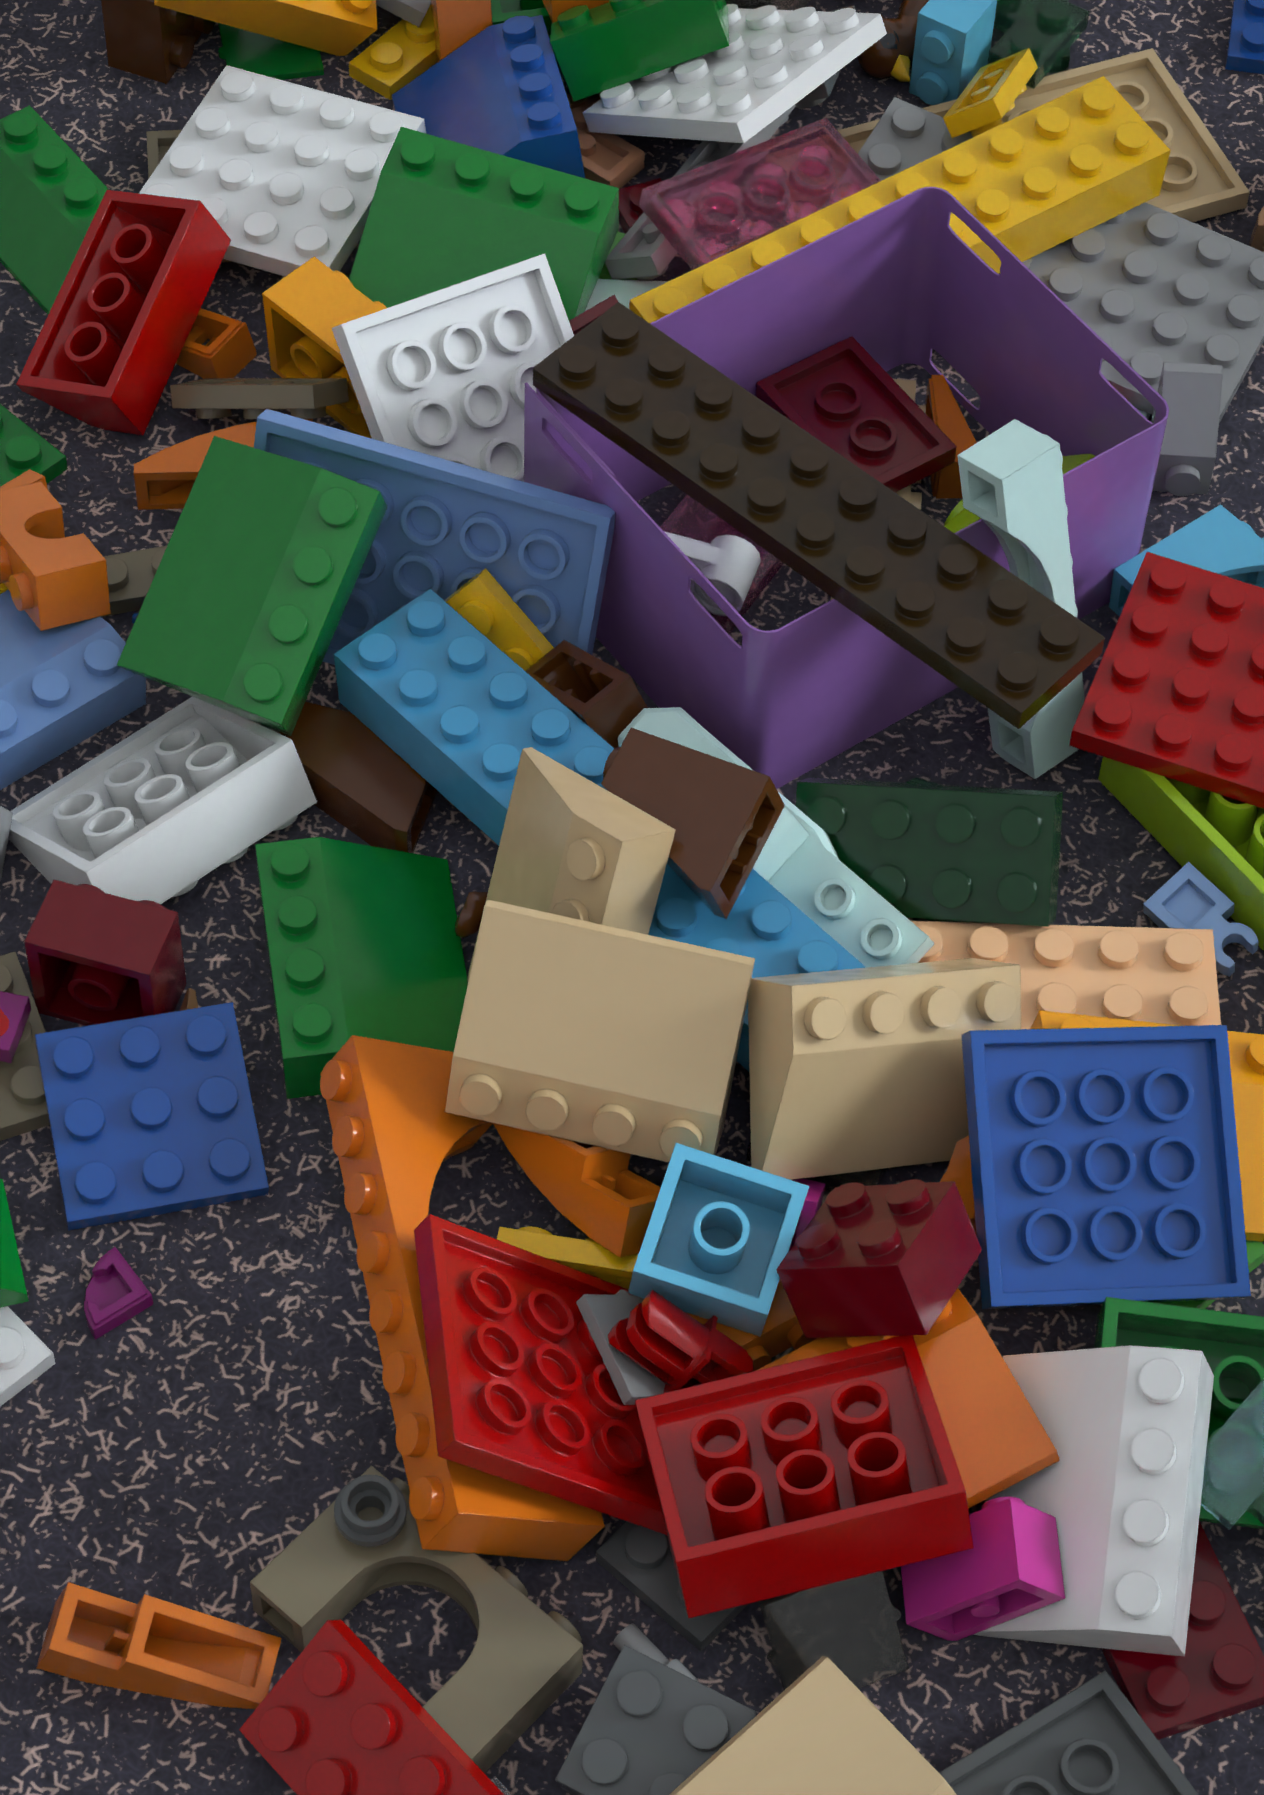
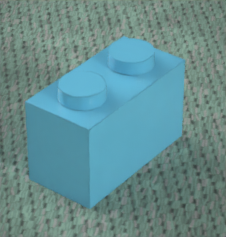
(950, 47)

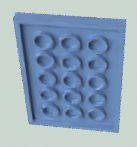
(452, 524)

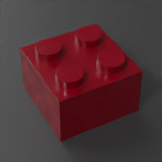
(103, 956)
(879, 1259)

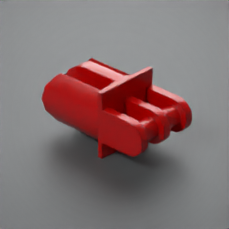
(677, 1345)

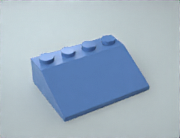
(57, 688)

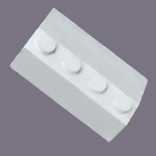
(165, 805)
(1122, 1494)

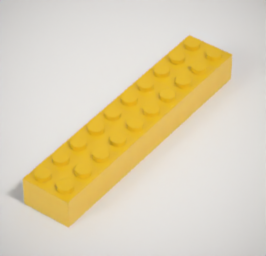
(1023, 180)

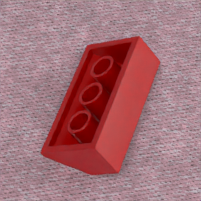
(125, 310)

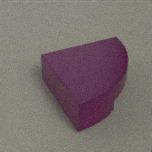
(113, 1294)

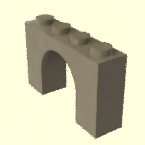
(519, 1652)

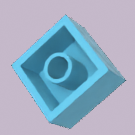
(718, 1238)

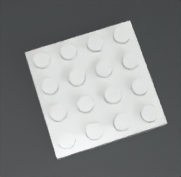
(745, 86)
(281, 168)
(455, 365)

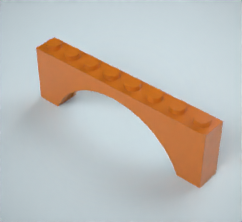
(390, 1143)

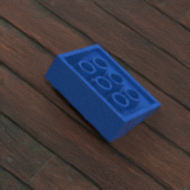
(500, 97)

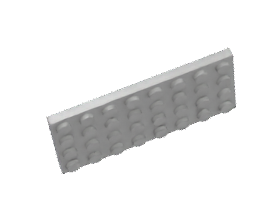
(1138, 281)

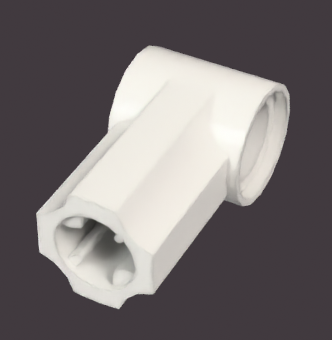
(726, 563)

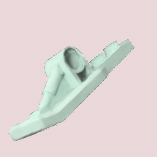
(805, 865)

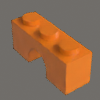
(48, 574)

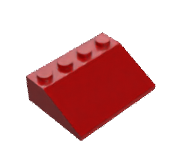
(804, 1475)

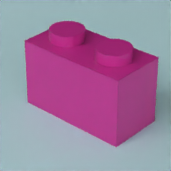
(1001, 1578)

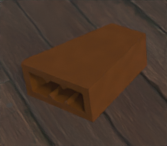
(590, 689)
(361, 779)
(714, 805)

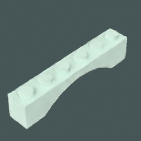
(1019, 493)

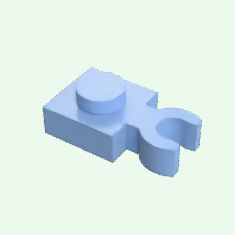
(1196, 903)

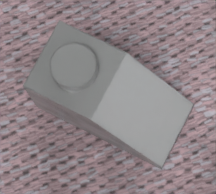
(1191, 427)

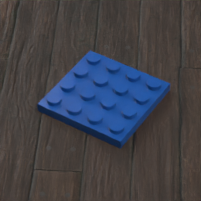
(1104, 1165)

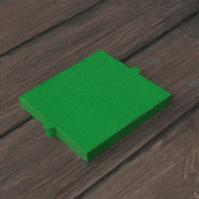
(267, 55)

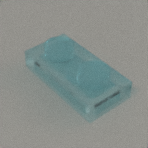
(1236, 1462)

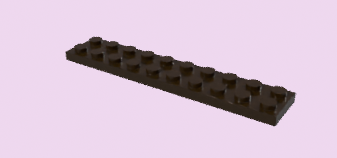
(820, 514)

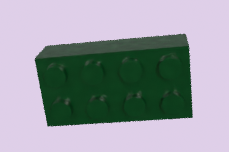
(945, 846)

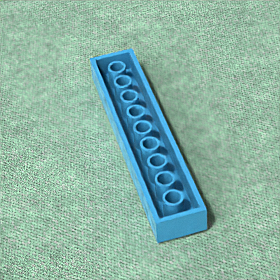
(461, 722)

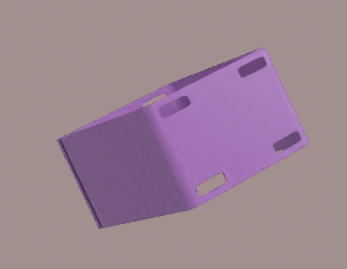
(901, 291)

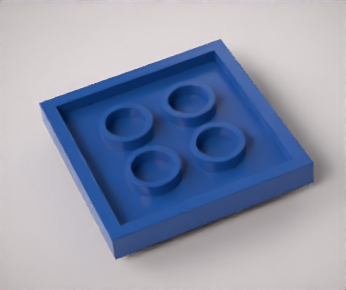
(151, 1115)

